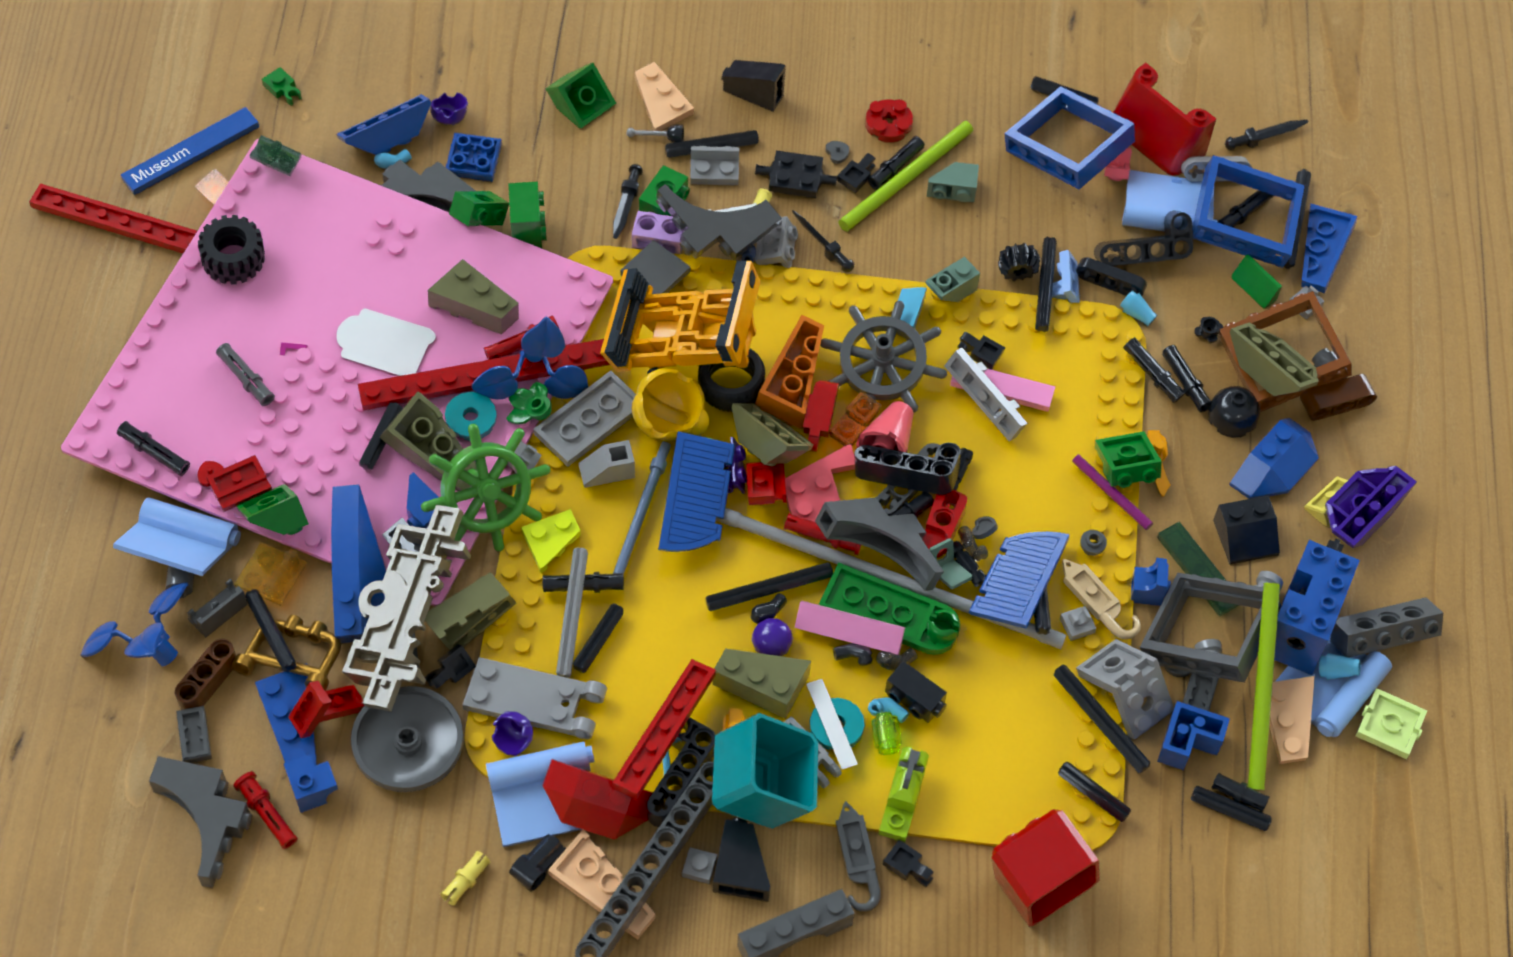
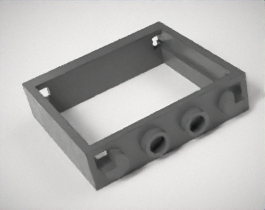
(1199, 660)

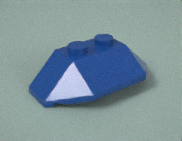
(388, 128)
(1276, 461)

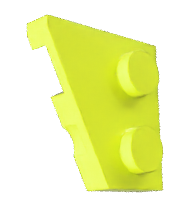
(551, 537)

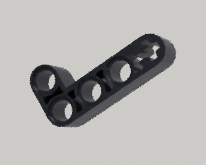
(1143, 245)
(910, 470)
(679, 775)

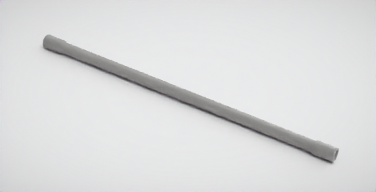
(737, 520)

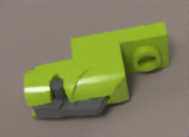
(903, 794)

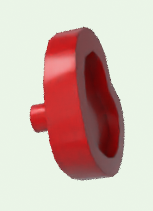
(206, 469)

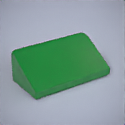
(1256, 282)

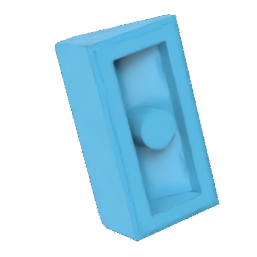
(913, 300)

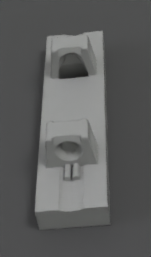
(986, 394)

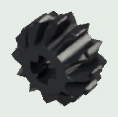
(1019, 261)

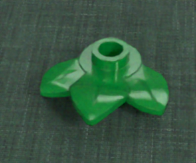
(530, 404)

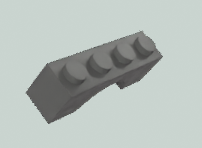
(818, 917)

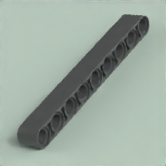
(646, 878)

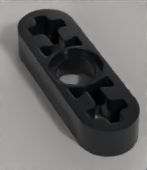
(1097, 272)

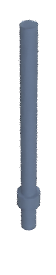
(657, 468)

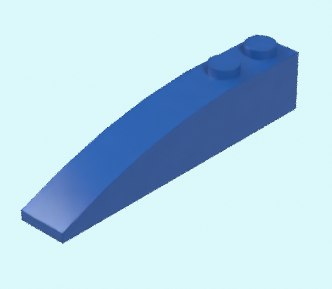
(354, 561)

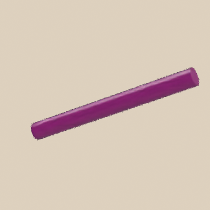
(1112, 492)

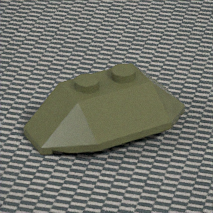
(1271, 361)
(767, 435)

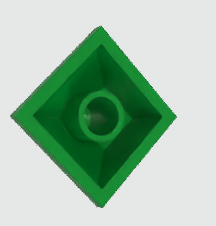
(581, 95)
(275, 510)

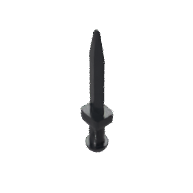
(1253, 137)
(629, 190)
(832, 250)

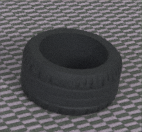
(724, 397)

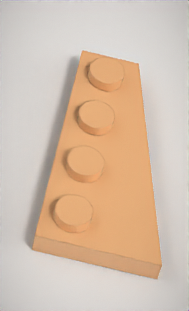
(594, 879)

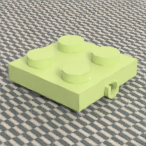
(1391, 723)

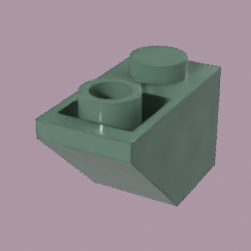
(954, 182)
(955, 281)

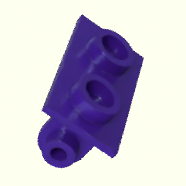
(738, 474)

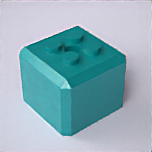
(765, 771)

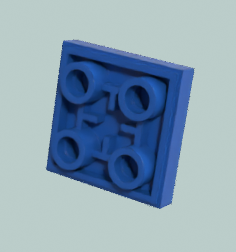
(474, 156)

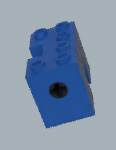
(1313, 604)

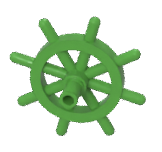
(486, 486)

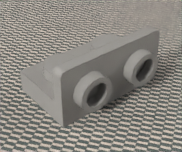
(714, 165)
(778, 245)

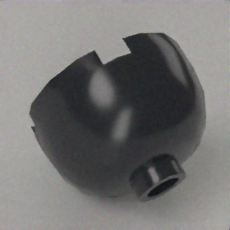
(1234, 411)

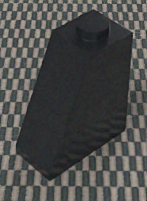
(755, 82)
(740, 863)

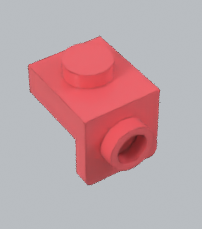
(1119, 167)

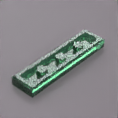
(1192, 559)

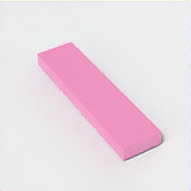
(1021, 390)
(849, 627)

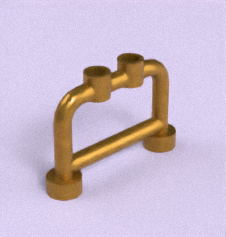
(293, 626)

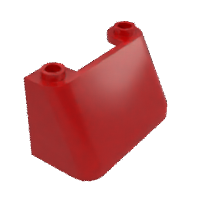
(1161, 128)

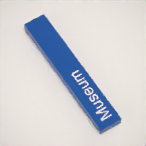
(189, 151)

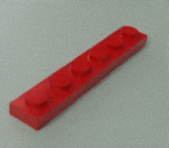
(663, 729)

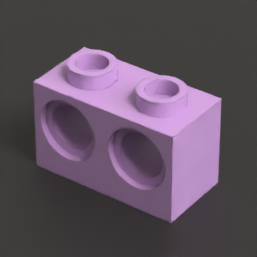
(656, 227)

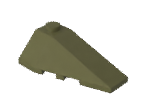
(421, 432)

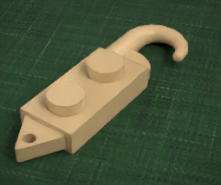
(1097, 598)

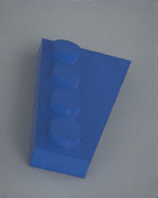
(1325, 244)
(279, 697)

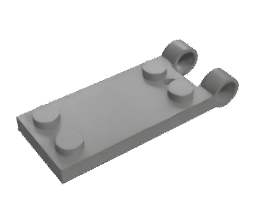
(534, 694)

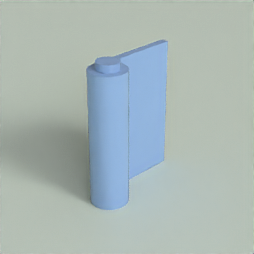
(1154, 195)
(178, 537)
(1341, 698)
(520, 799)

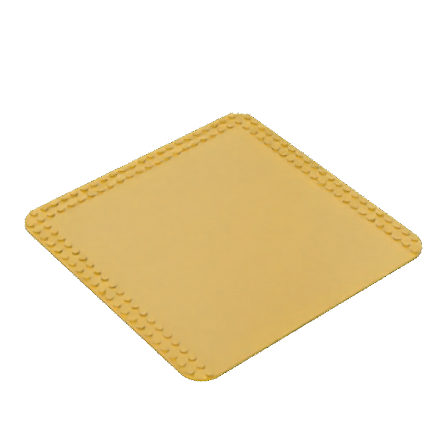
(1005, 712)

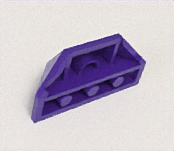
(1367, 503)

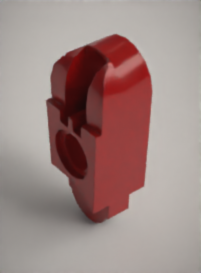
(820, 411)
(941, 514)

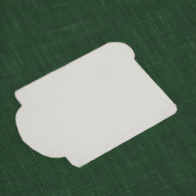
(384, 342)

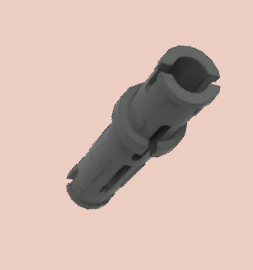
(261, 393)

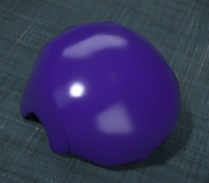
(449, 109)
(772, 637)
(512, 733)

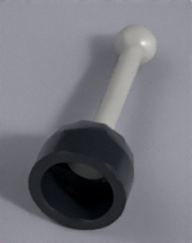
(674, 133)

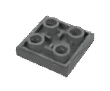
(659, 267)

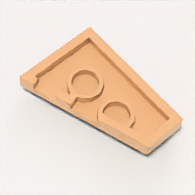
(661, 97)
(1291, 718)

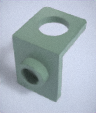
(954, 574)

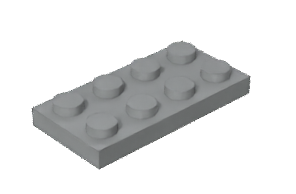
(587, 419)

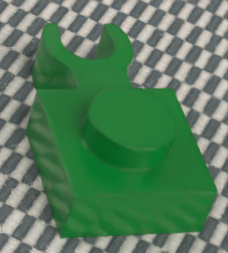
(280, 84)

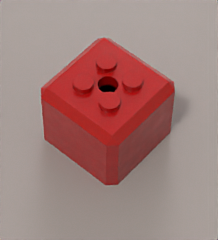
(1044, 866)

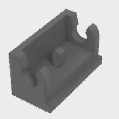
(218, 609)

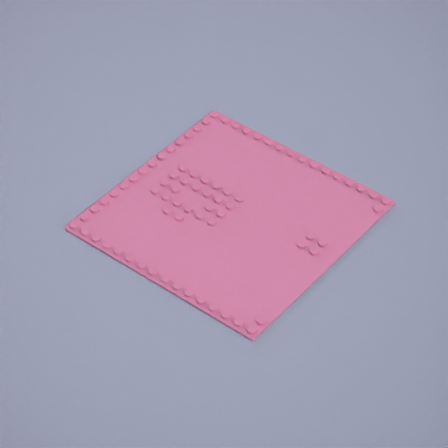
(328, 255)

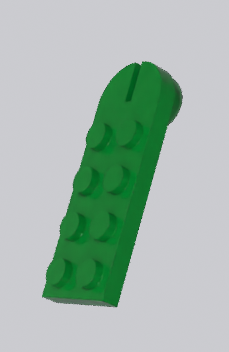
(927, 623)

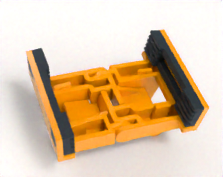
(685, 325)

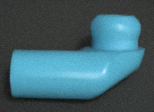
(384, 160)
(888, 705)

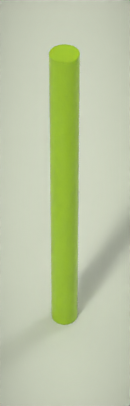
(905, 176)
(1263, 686)

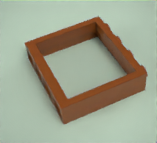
(1278, 312)

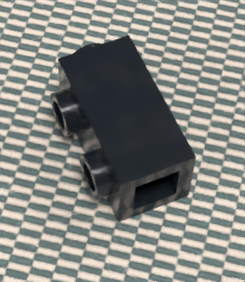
(916, 692)

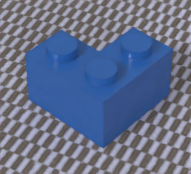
(1191, 729)

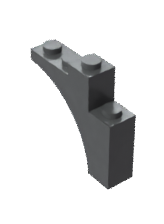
(434, 186)
(704, 228)
(893, 536)
(202, 795)

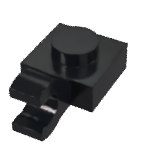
(855, 174)
(982, 350)
(454, 666)
(906, 861)

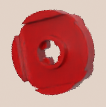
(892, 109)

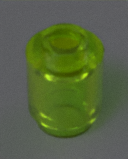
(886, 733)

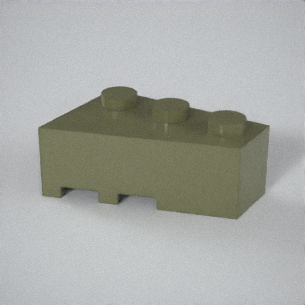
(473, 296)
(469, 611)
(762, 678)

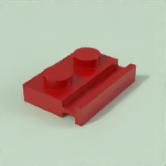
(238, 483)
(765, 483)

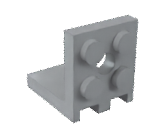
(1130, 682)

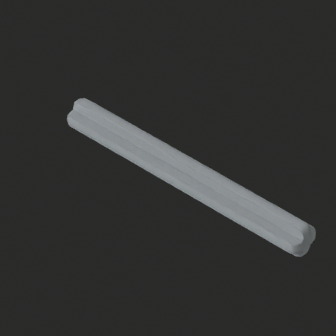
(572, 612)

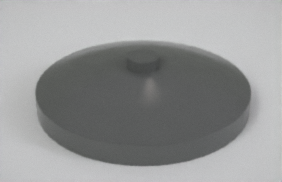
(410, 744)

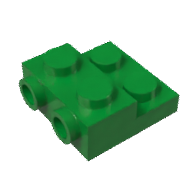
(1128, 459)

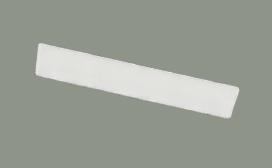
(832, 724)

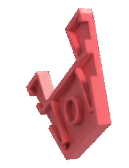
(815, 484)

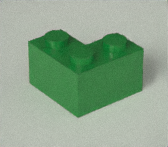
(525, 215)

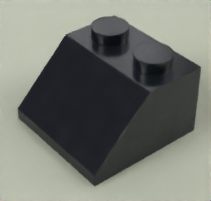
(1247, 529)

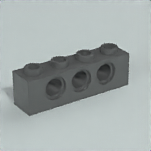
(1387, 627)

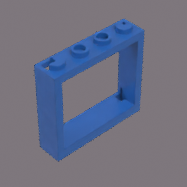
(1055, 164)
(1238, 240)

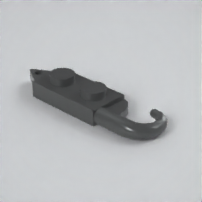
(858, 856)

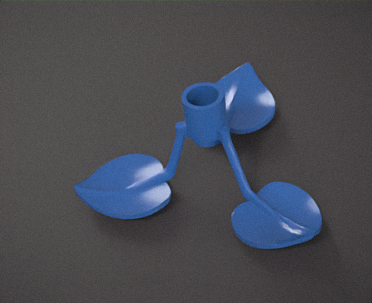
(537, 344)
(151, 642)

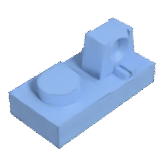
(1069, 285)

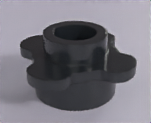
(1208, 323)

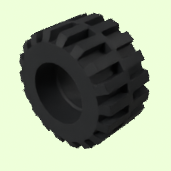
(227, 233)

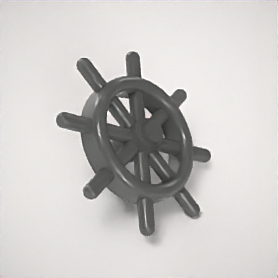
(884, 356)

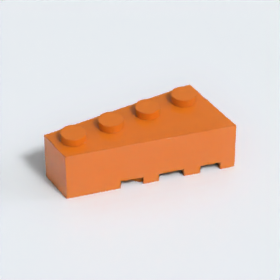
(790, 379)

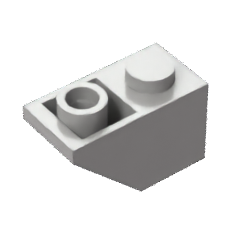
(608, 464)

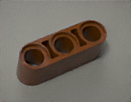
(1338, 397)
(207, 664)

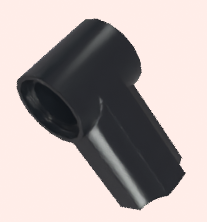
(533, 868)

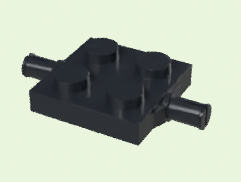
(796, 174)

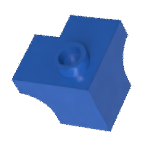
(1150, 583)
(310, 782)

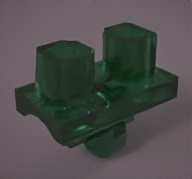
(275, 155)

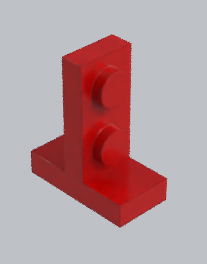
(321, 705)

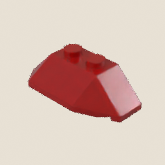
(590, 803)

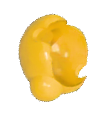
(669, 404)

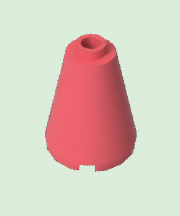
(890, 428)

